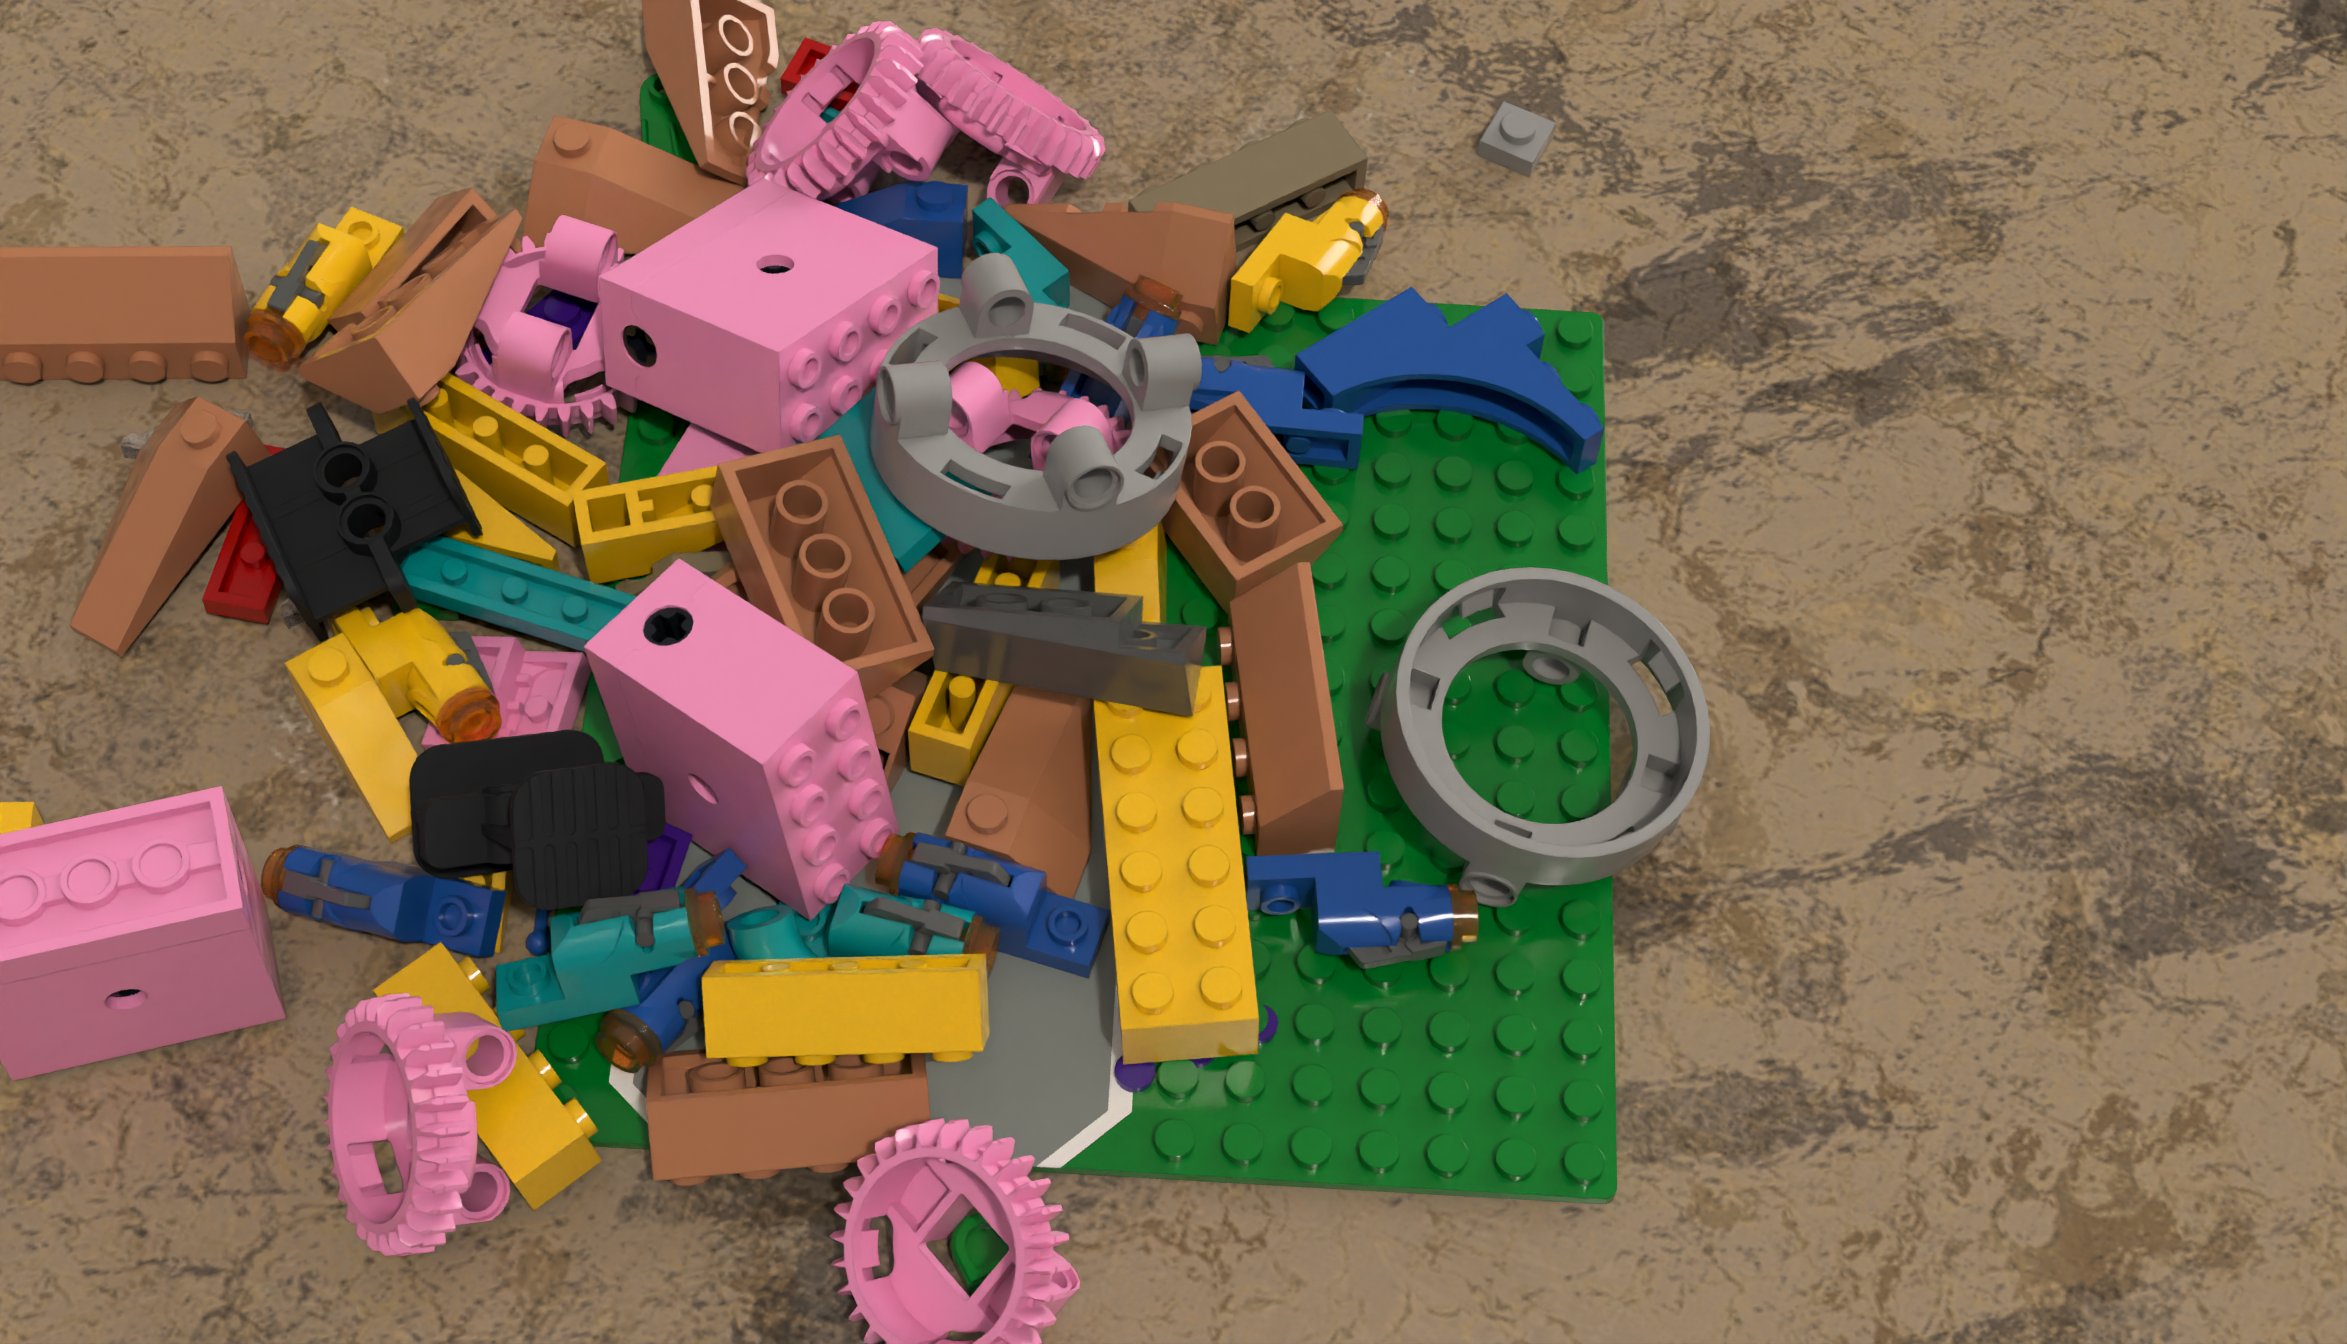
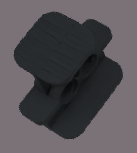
(320, 528)
(537, 809)

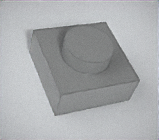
(1516, 139)

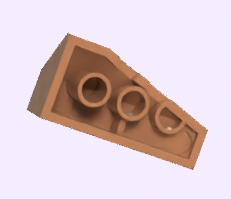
(715, 74)
(616, 185)
(1173, 244)
(418, 329)
(164, 519)
(1033, 788)

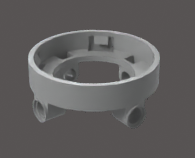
(1086, 494)
(1565, 628)

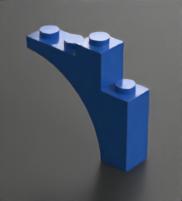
(1478, 367)

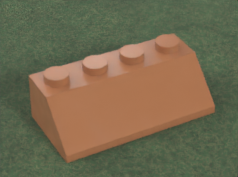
(122, 314)
(820, 558)
(1282, 717)
(775, 1114)

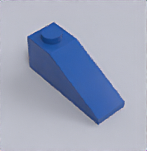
(925, 211)

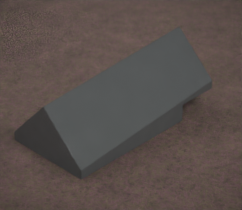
(1066, 644)

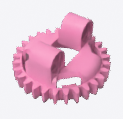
(1008, 116)
(877, 130)
(536, 356)
(989, 416)
(425, 1114)
(926, 1187)

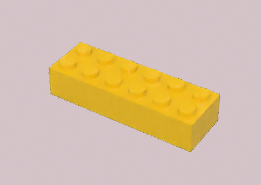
(1176, 880)

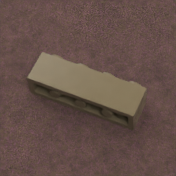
(1287, 173)

